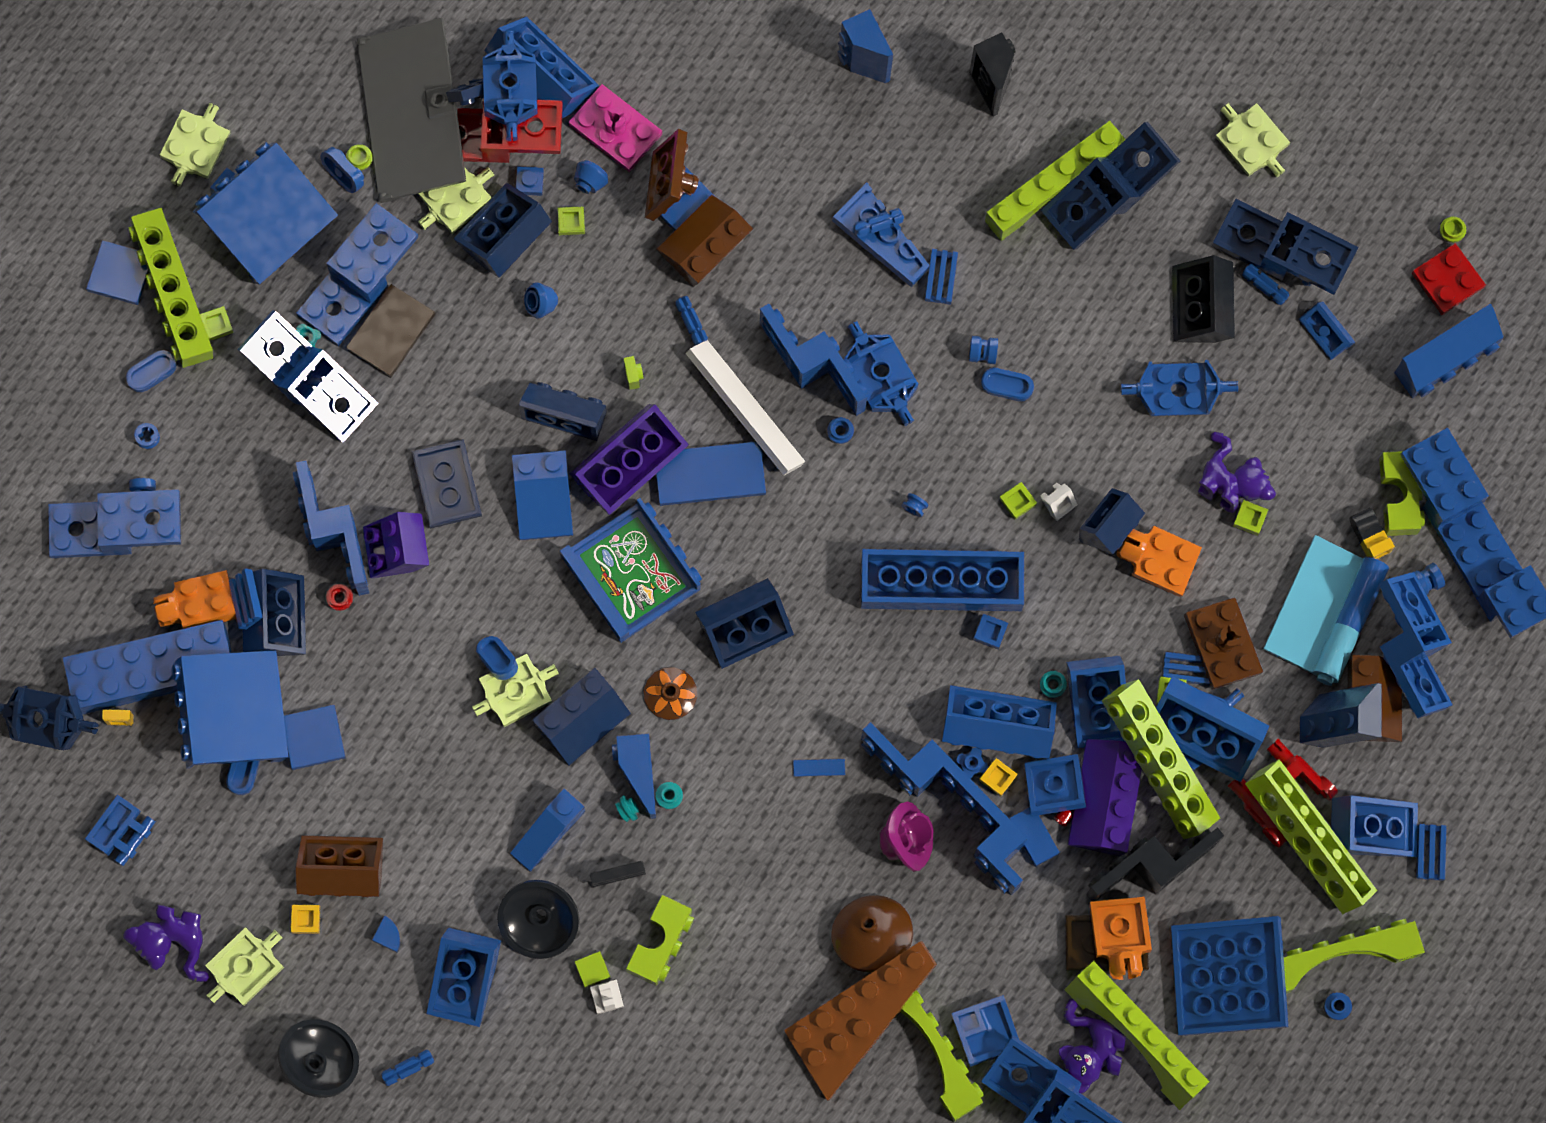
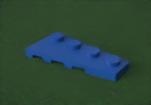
(886, 245)

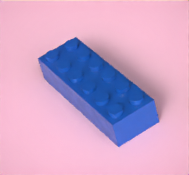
(942, 580)
(138, 667)

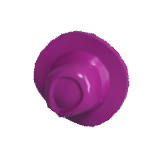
(907, 836)

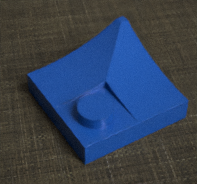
(984, 1029)

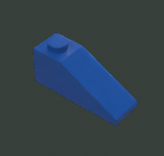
(635, 764)
(548, 829)

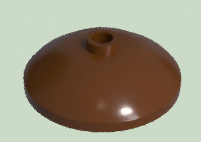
(875, 946)

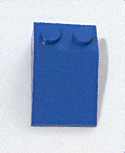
(542, 495)
(1088, 685)
(1375, 826)
(463, 976)

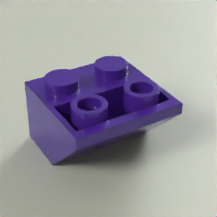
(396, 545)

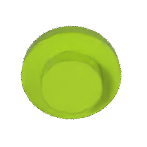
(359, 156)
(1452, 229)

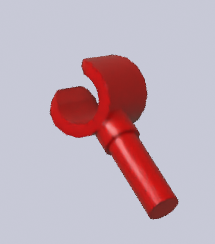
(1063, 817)

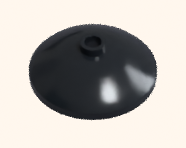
(537, 934)
(325, 1047)

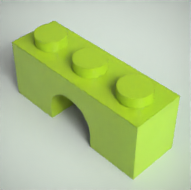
(1405, 516)
(652, 963)

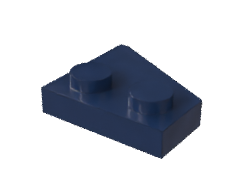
(465, 93)

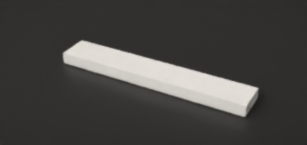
(745, 407)

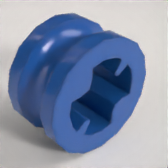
(154, 438)
(915, 505)

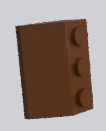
(704, 239)
(1371, 670)
(339, 866)

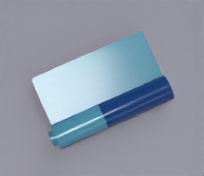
(1326, 610)

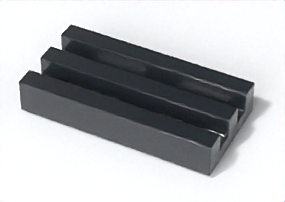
(617, 874)

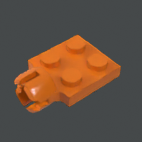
(1160, 558)
(196, 601)
(1121, 934)

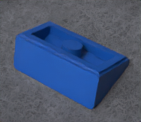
(1326, 330)

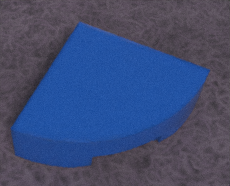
(387, 935)

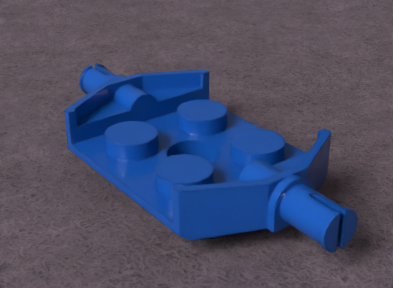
(513, 103)
(1198, 379)
(887, 392)

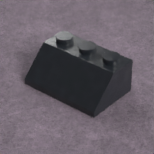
(992, 68)
(1203, 300)

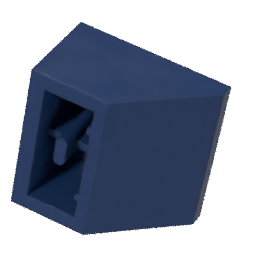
(1111, 521)

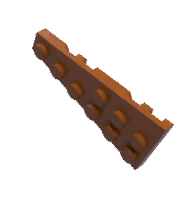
(849, 1025)

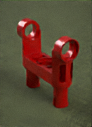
(1297, 767)

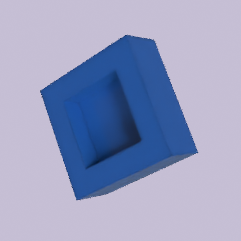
(530, 180)
(990, 631)

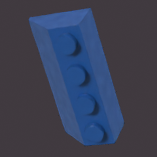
(556, 72)
(1450, 352)
(999, 722)
(1210, 729)

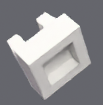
(1060, 501)
(607, 997)

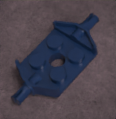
(60, 715)

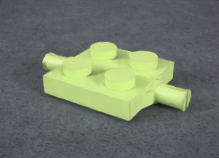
(1252, 140)
(194, 144)
(456, 203)
(518, 695)
(244, 966)

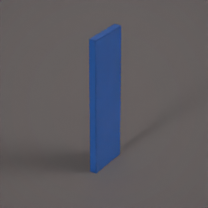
(823, 767)

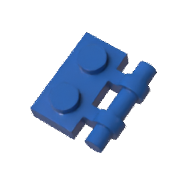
(114, 824)

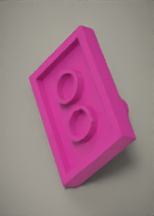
(615, 128)

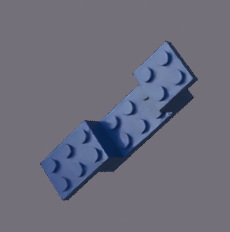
(1472, 537)
(929, 765)

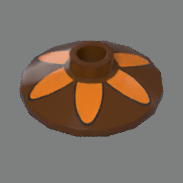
(670, 706)

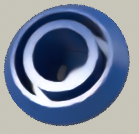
(590, 177)
(540, 300)

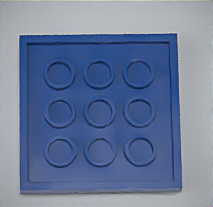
(1229, 976)

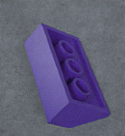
(629, 458)
(1110, 794)

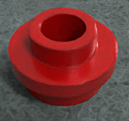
(339, 589)

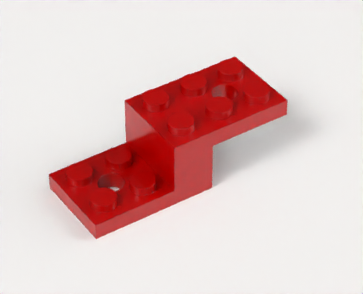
(487, 140)

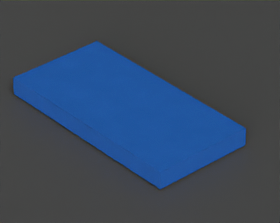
(712, 474)

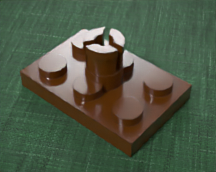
(668, 176)
(1223, 643)

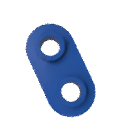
(342, 170)

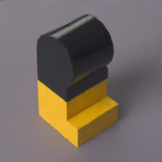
(1371, 534)

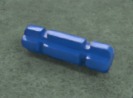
(878, 222)
(1265, 284)
(691, 320)
(407, 1067)

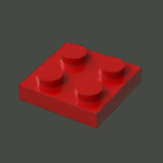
(1448, 279)

